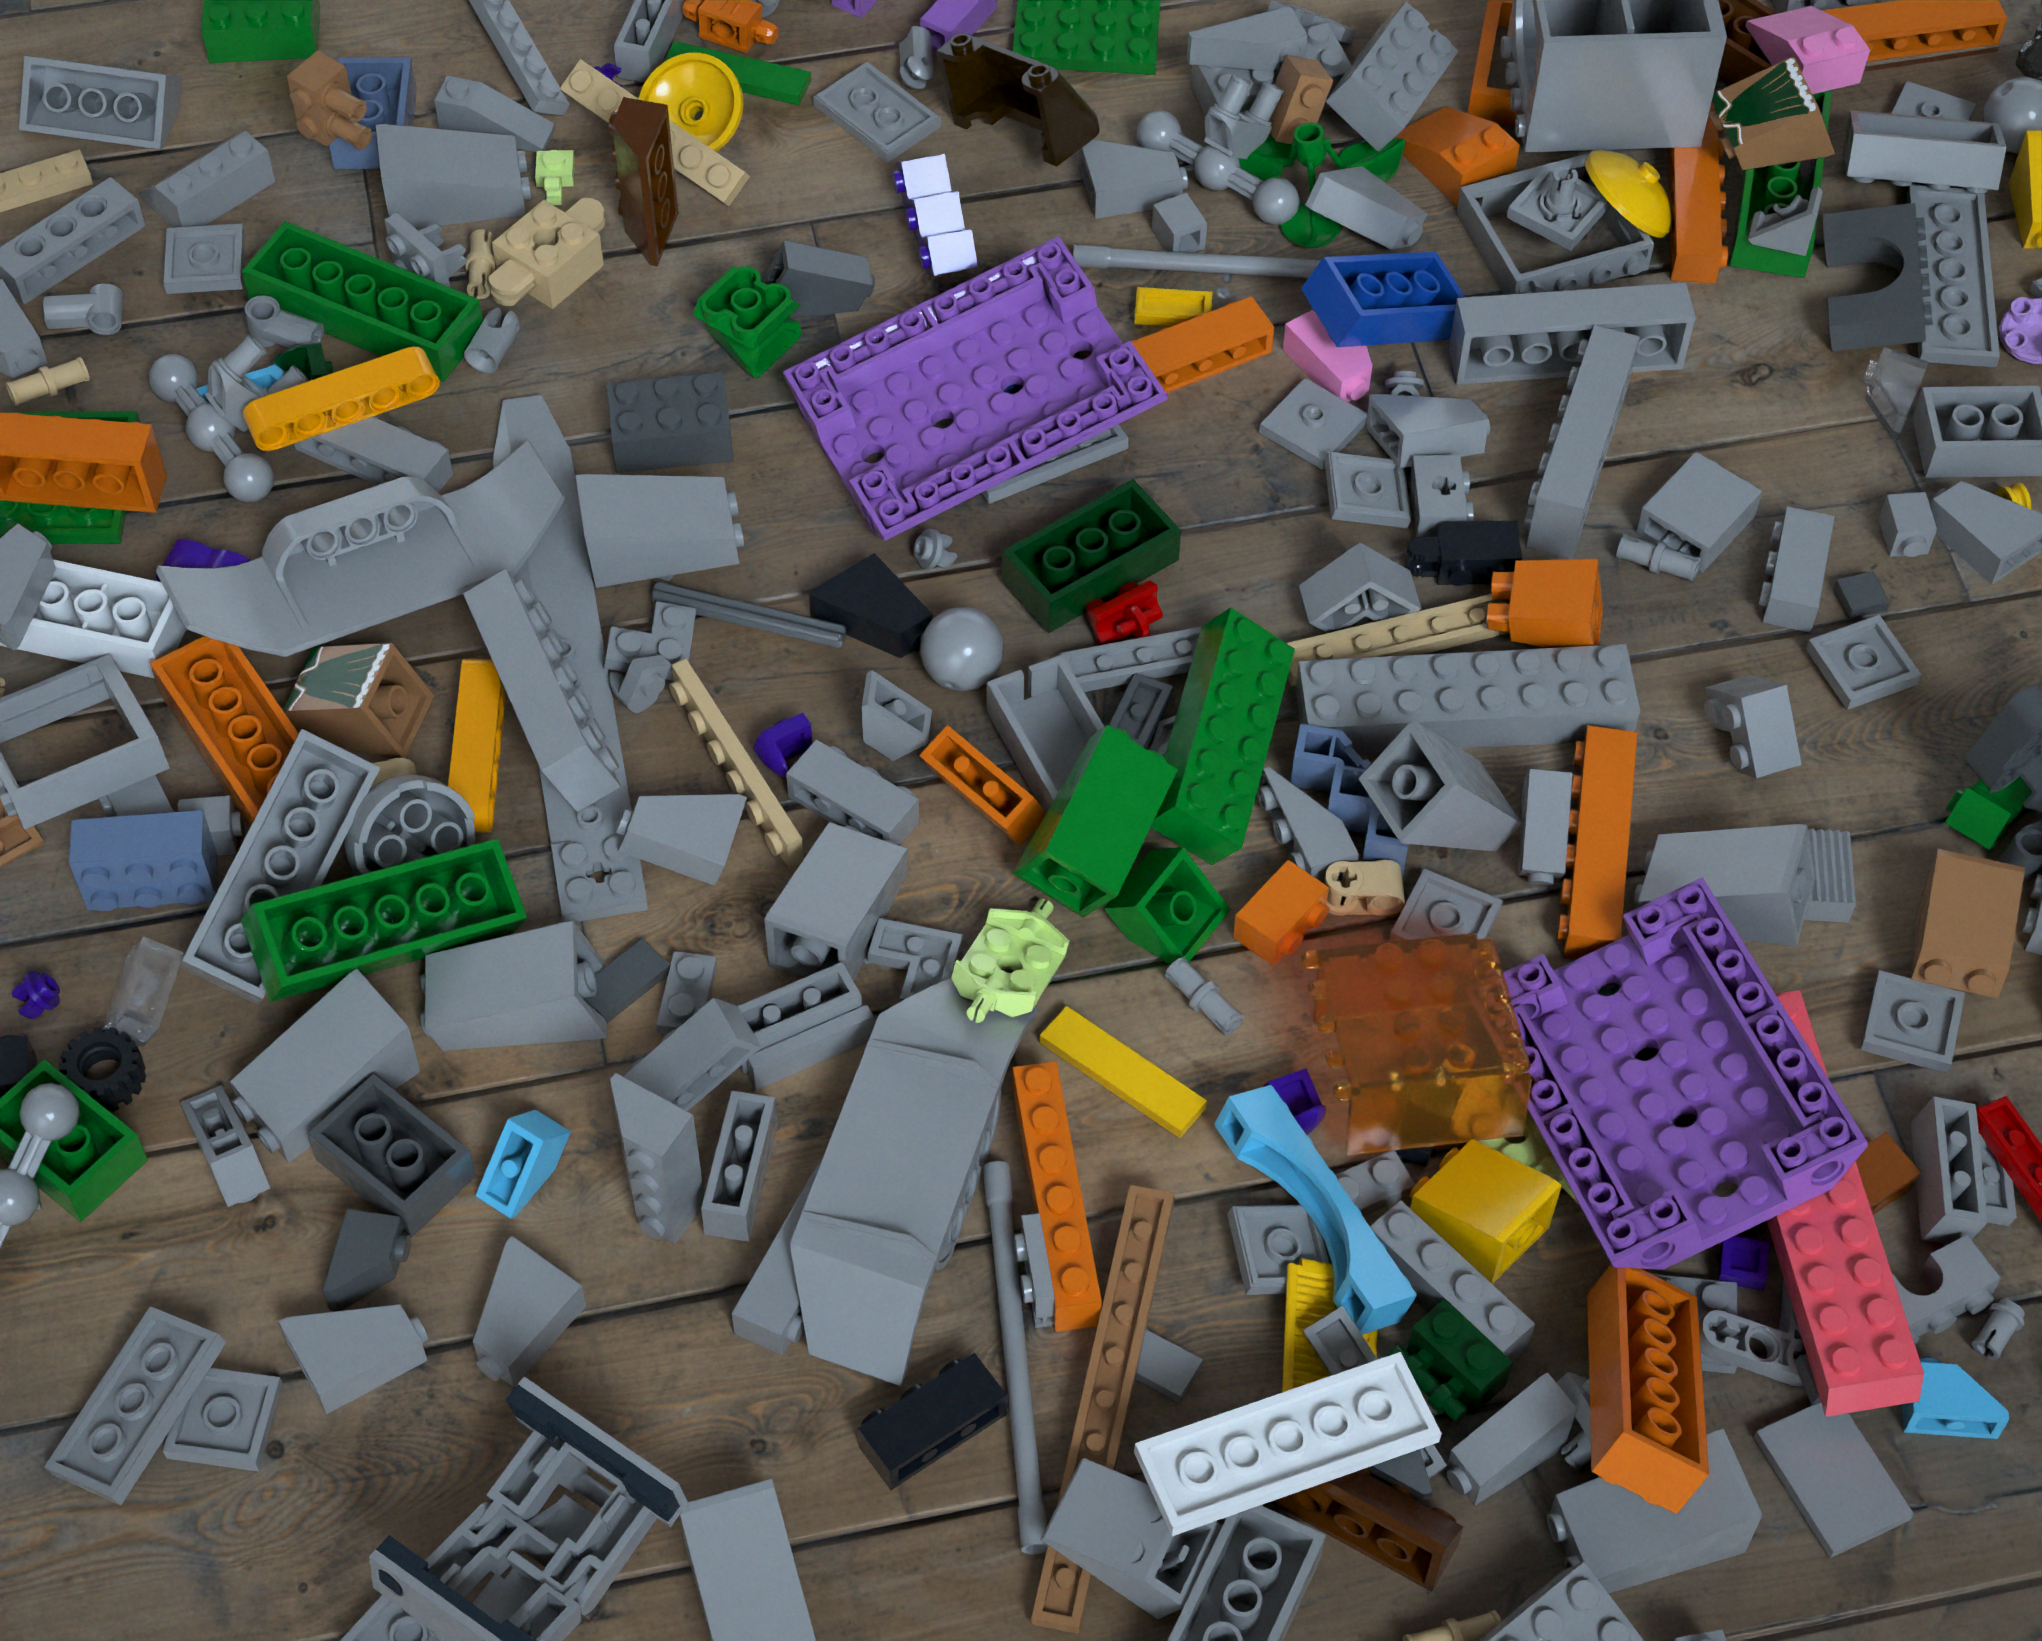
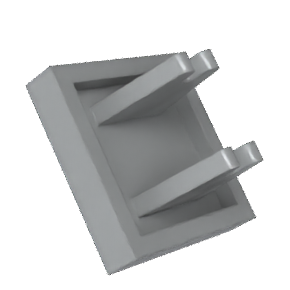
(418, 250)

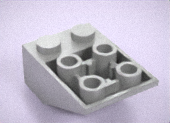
(1120, 1537)

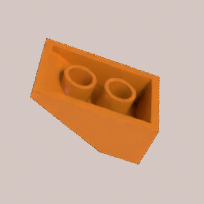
(1458, 150)

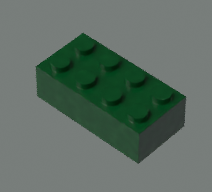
(1090, 554)

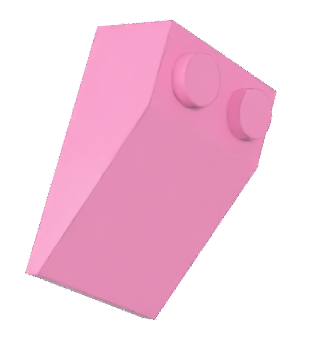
(1824, 47)

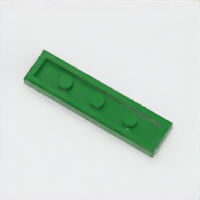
(755, 75)

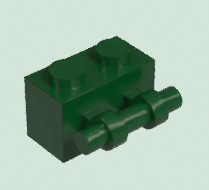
(1454, 1362)

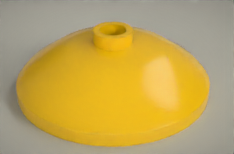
(693, 85)
(1631, 190)

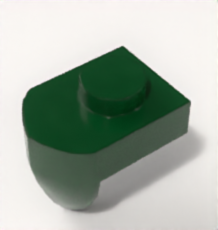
(307, 358)

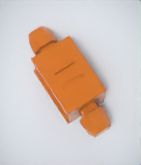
(731, 22)

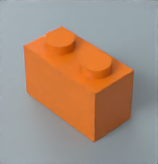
(1281, 913)

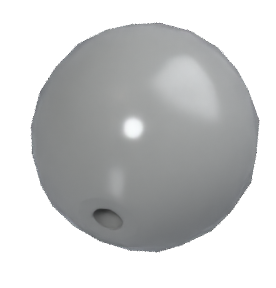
(2016, 108)
(961, 649)

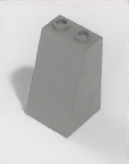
(450, 175)
(656, 525)
(1438, 794)
(1755, 874)
(834, 902)
(513, 991)
(322, 1063)
(1638, 1542)
(745, 1566)

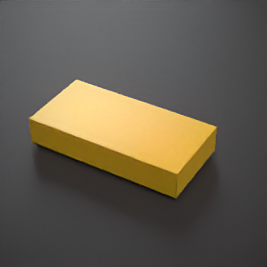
(1170, 306)

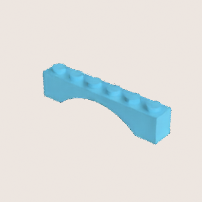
(1271, 1140)

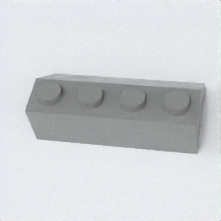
(98, 102)
(658, 1160)

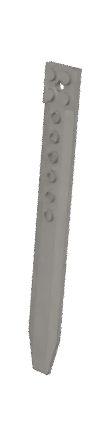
(563, 582)

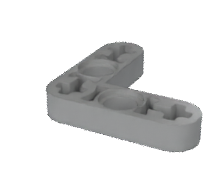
(1780, 1344)

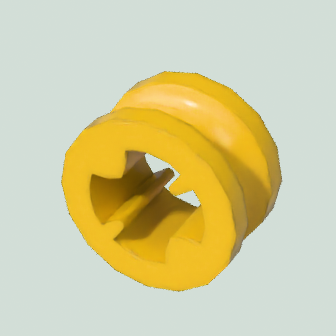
(2016, 493)

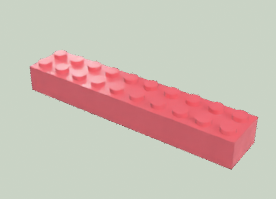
(1844, 1287)

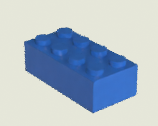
(1383, 298)

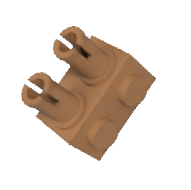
(325, 103)

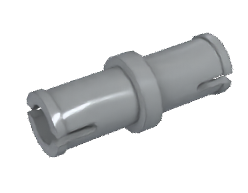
(1658, 557)
(1204, 996)

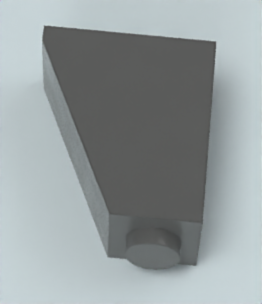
(821, 278)

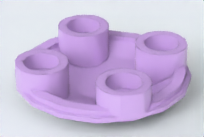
(2023, 330)

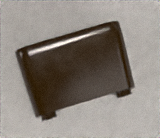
(998, 83)

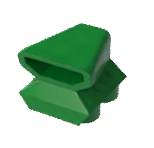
(750, 318)

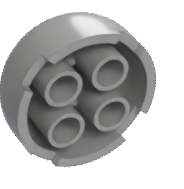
(426, 817)

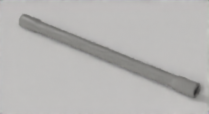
(1104, 257)
(1031, 1510)

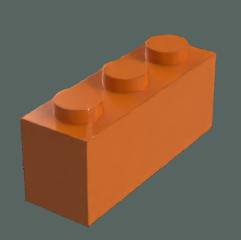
(983, 785)

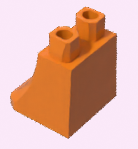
(1549, 603)

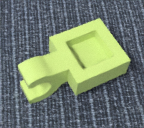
(554, 171)

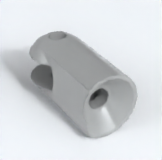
(916, 58)
(492, 341)

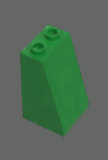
(1097, 822)

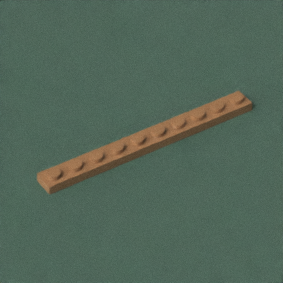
(1108, 1384)

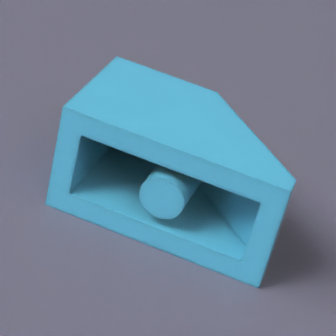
(522, 1161)
(1953, 1405)

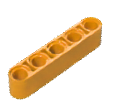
(340, 398)
(478, 739)

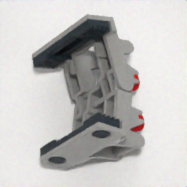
(574, 1546)

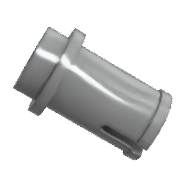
(1998, 1329)

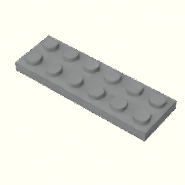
(1958, 277)

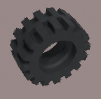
(101, 1047)

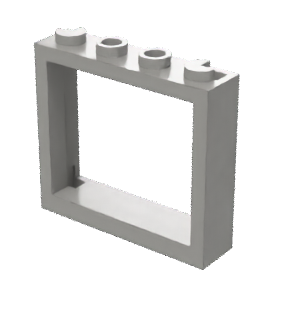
(1495, 198)
(93, 777)

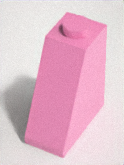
(1337, 369)

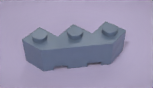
(1331, 765)

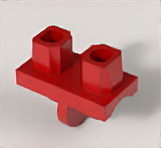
(1126, 614)

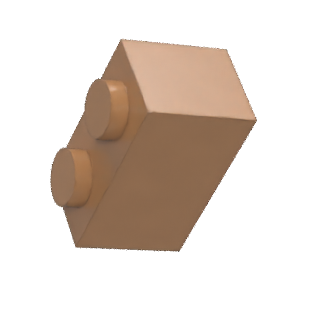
(1304, 96)

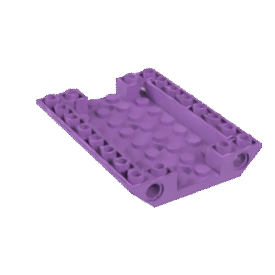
(954, 364)
(1721, 1055)

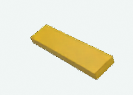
(1123, 1072)

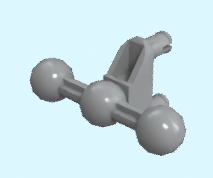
(1230, 137)
(213, 424)
(47, 1116)

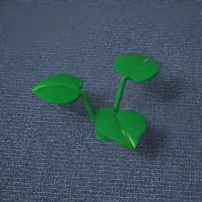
(1310, 148)

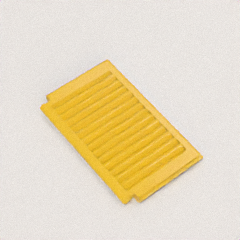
(1307, 1301)

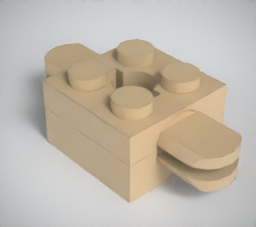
(548, 253)

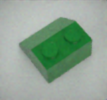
(1168, 905)

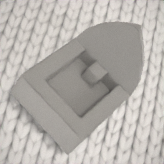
(642, 682)

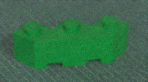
(1985, 814)

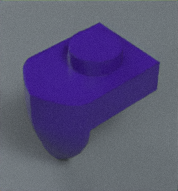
(783, 742)
(1301, 1098)

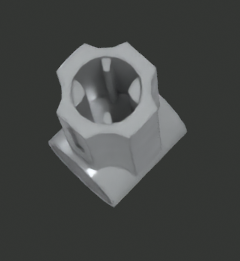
(98, 310)
(276, 326)

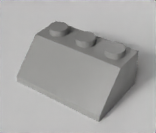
(212, 183)

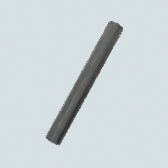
(752, 615)

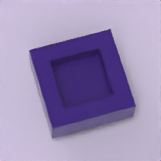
(1744, 1262)

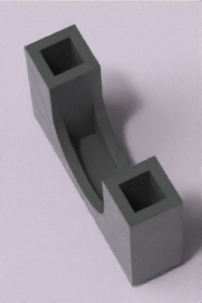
(1897, 311)

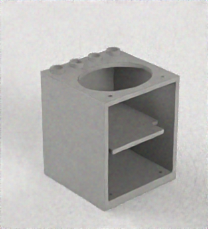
(1612, 72)

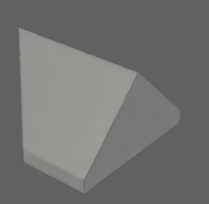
(1788, 227)

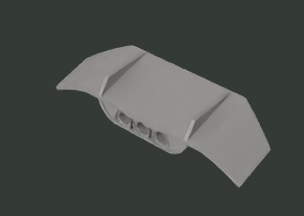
(355, 574)
(899, 1176)

